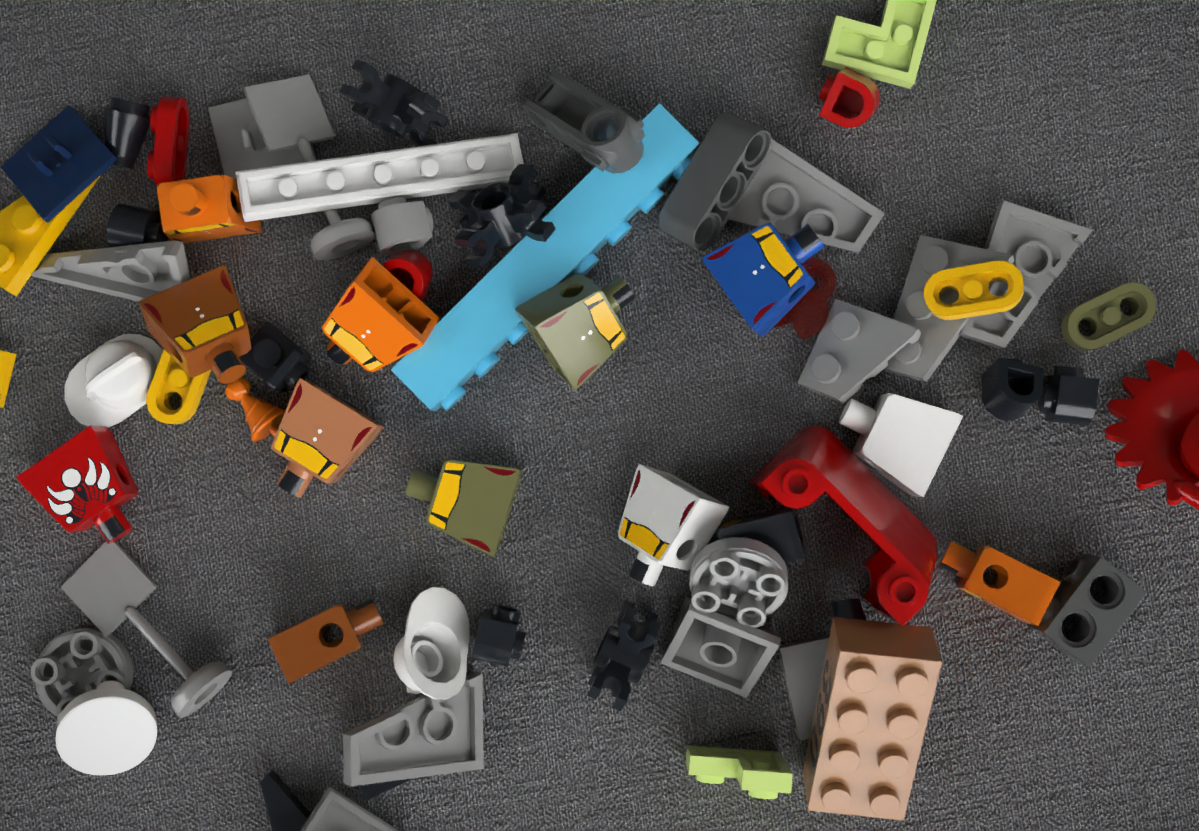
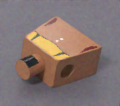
(320, 437)

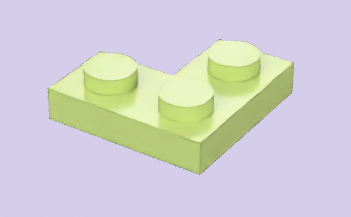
(882, 51)
(756, 770)

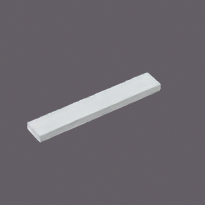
(377, 177)

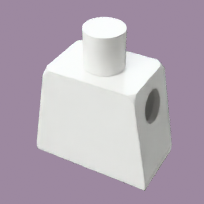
(901, 438)

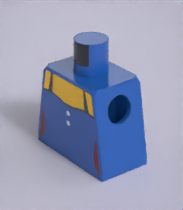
(765, 273)

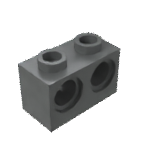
(1095, 619)

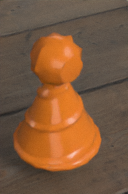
(260, 415)

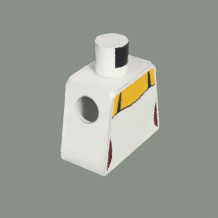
(666, 522)

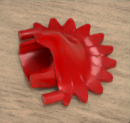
(1161, 428)

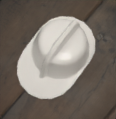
(112, 380)
(435, 645)

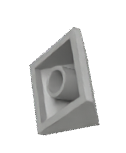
(719, 649)

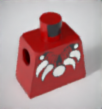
(84, 484)

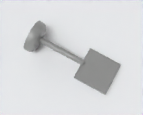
(293, 116)
(110, 591)

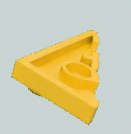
(27, 239)

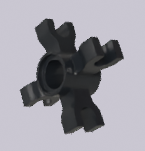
(394, 104)
(501, 215)
(623, 655)

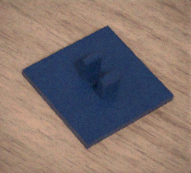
(58, 163)

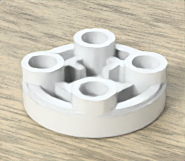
(106, 730)

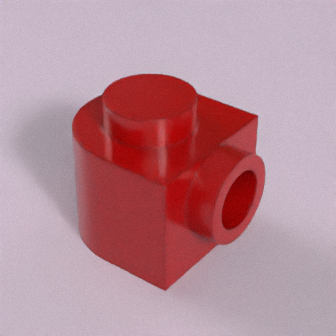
(849, 98)
(411, 270)

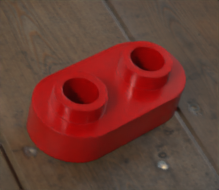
(171, 128)

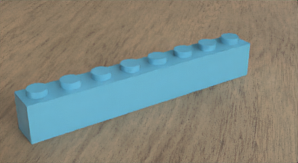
(584, 222)

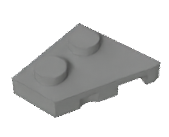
(852, 349)

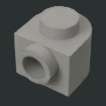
(401, 225)

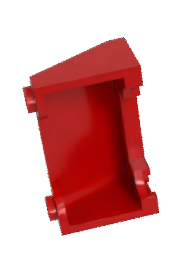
(906, 550)

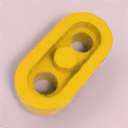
(973, 287)
(171, 379)

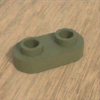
(1106, 318)

